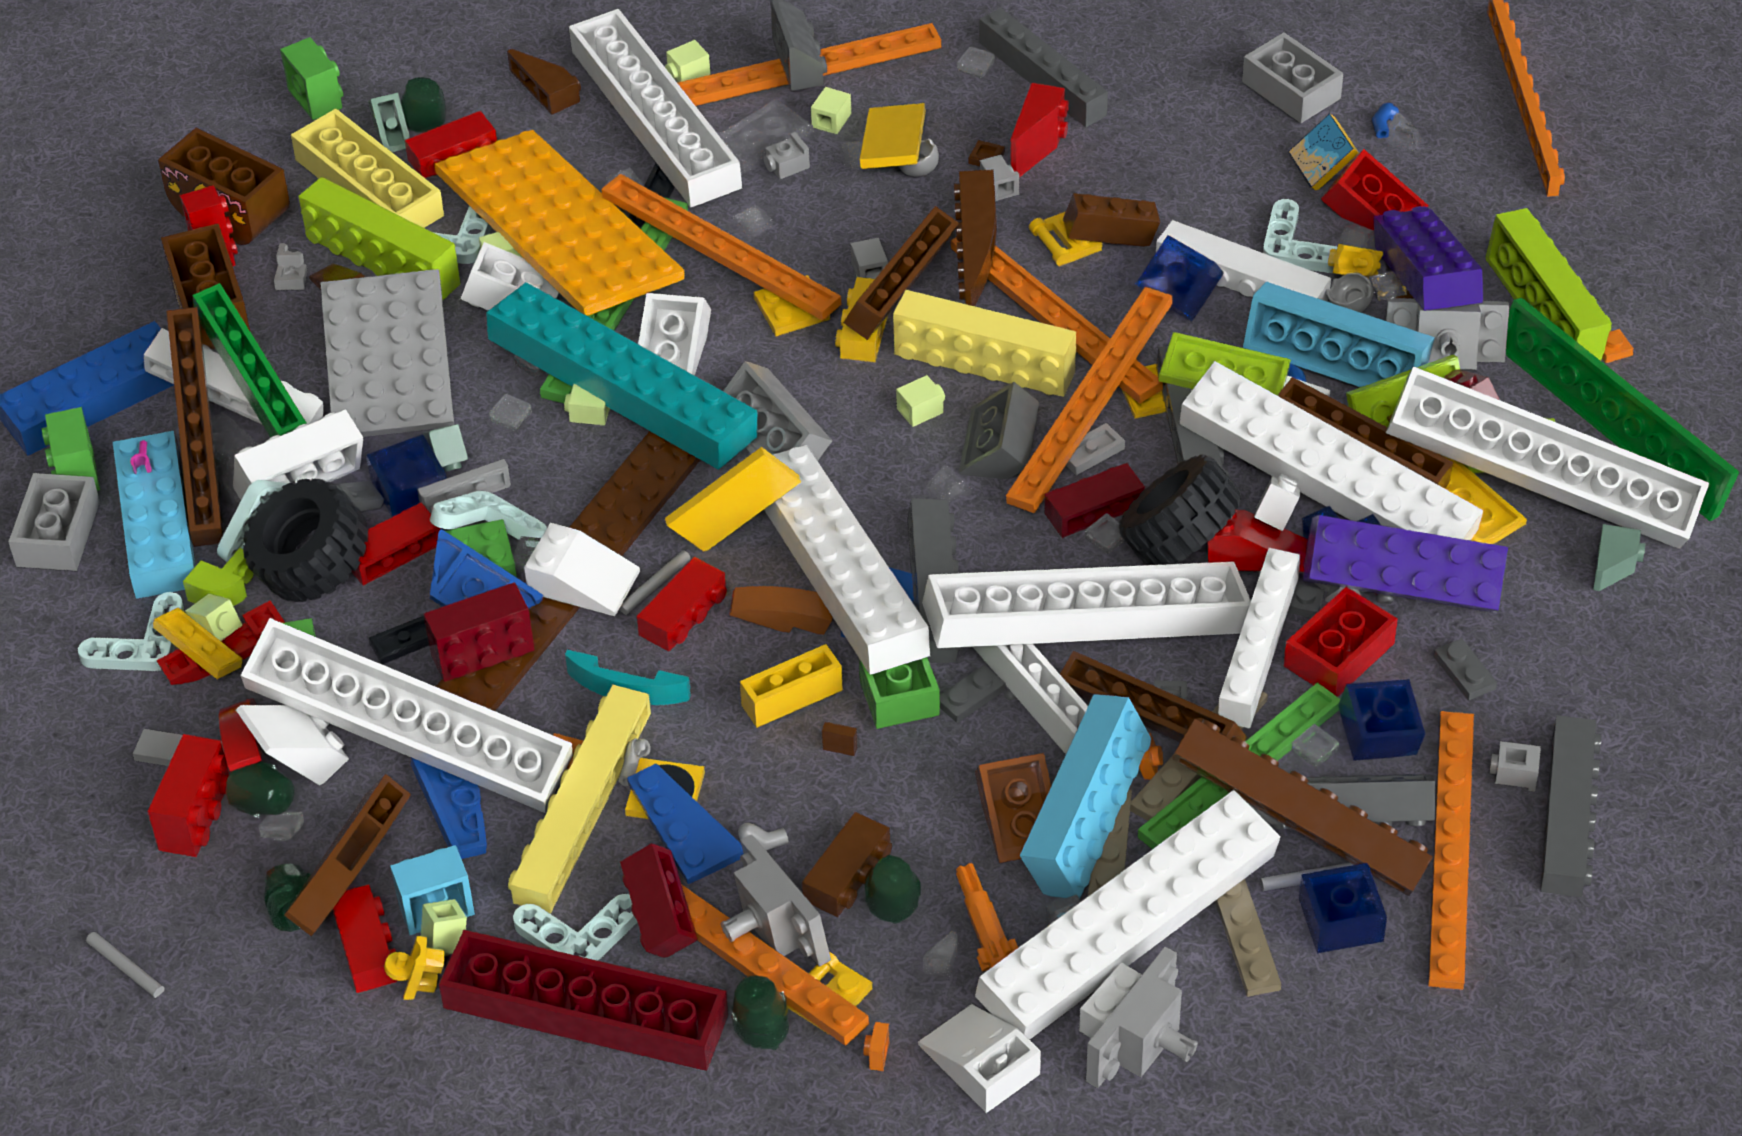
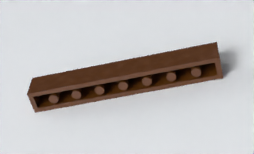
(195, 427)
(1302, 807)

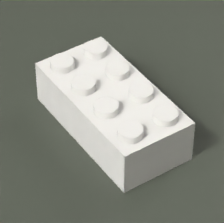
(315, 451)

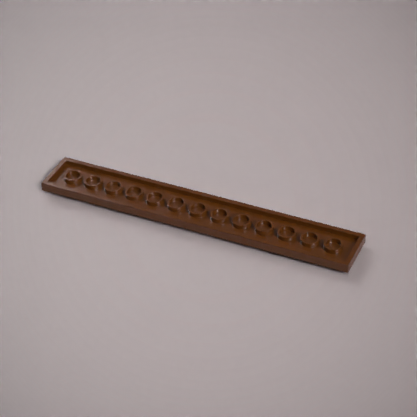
(614, 520)

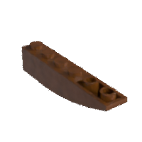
(975, 230)
(347, 854)

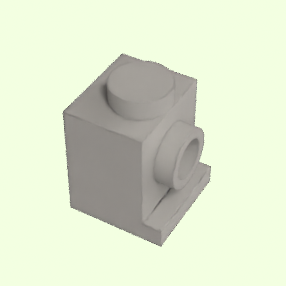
(787, 157)
(1005, 179)
(1516, 765)

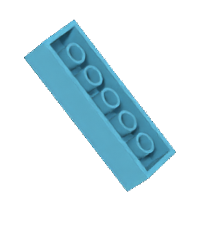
(1331, 337)
(154, 515)
(1086, 796)

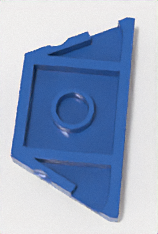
(464, 573)

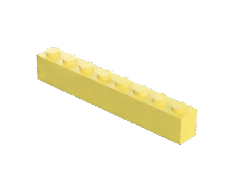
(580, 799)

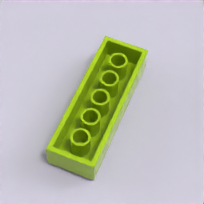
(374, 235)
(1540, 275)

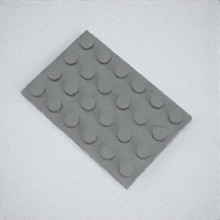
(388, 352)

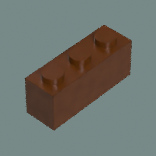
(1111, 220)
(846, 864)

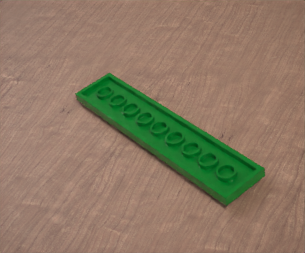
(1613, 403)

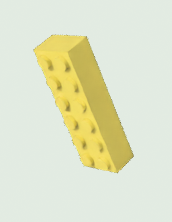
(356, 161)
(984, 343)

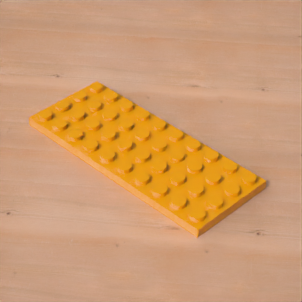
(559, 222)

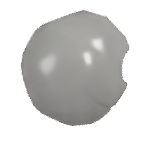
(927, 160)
(1351, 292)

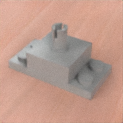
(1466, 331)
(774, 907)
(1141, 1025)

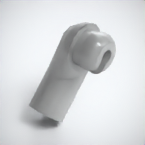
(635, 750)
(767, 839)

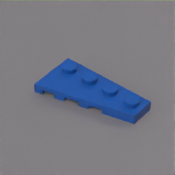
(454, 807)
(684, 826)

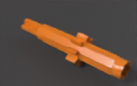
(984, 920)

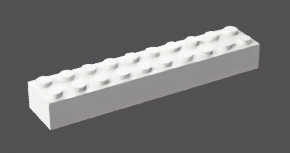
(655, 108)
(1320, 458)
(1547, 458)
(847, 569)
(1085, 604)
(407, 715)
(1128, 915)

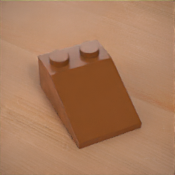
(1011, 800)

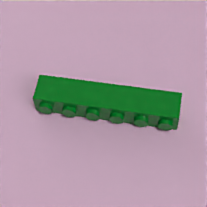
(246, 362)

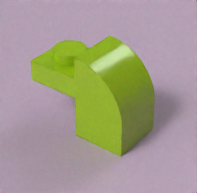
(222, 582)

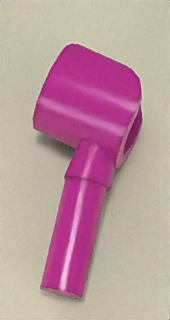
(141, 458)

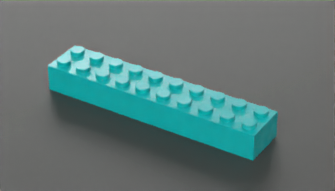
(622, 375)

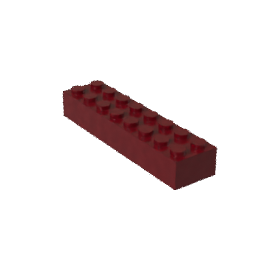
(584, 999)

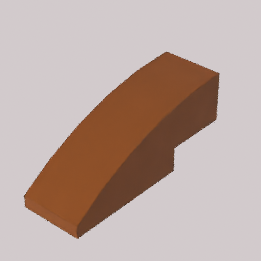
(781, 608)

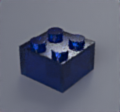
(1183, 275)
(402, 470)
(1381, 719)
(1342, 908)

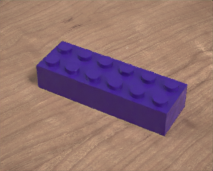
(1428, 259)
(1405, 563)

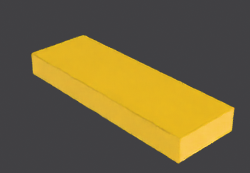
(197, 643)

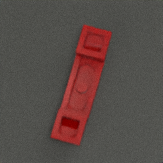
(182, 669)
(237, 740)

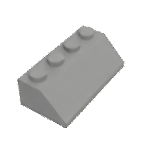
(780, 418)

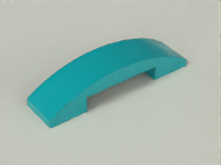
(663, 690)

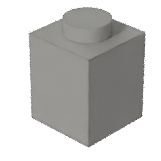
(868, 258)

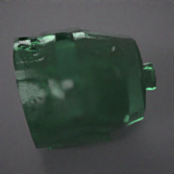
(423, 105)
(259, 790)
(281, 889)
(892, 890)
(760, 1010)

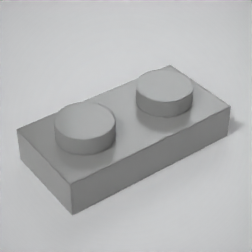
(1095, 448)

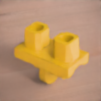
(1355, 260)
(419, 968)

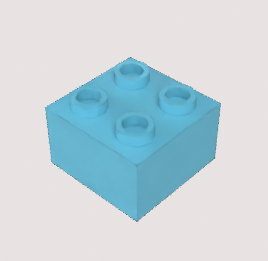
(429, 880)

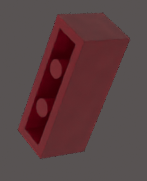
(1087, 500)
(658, 901)

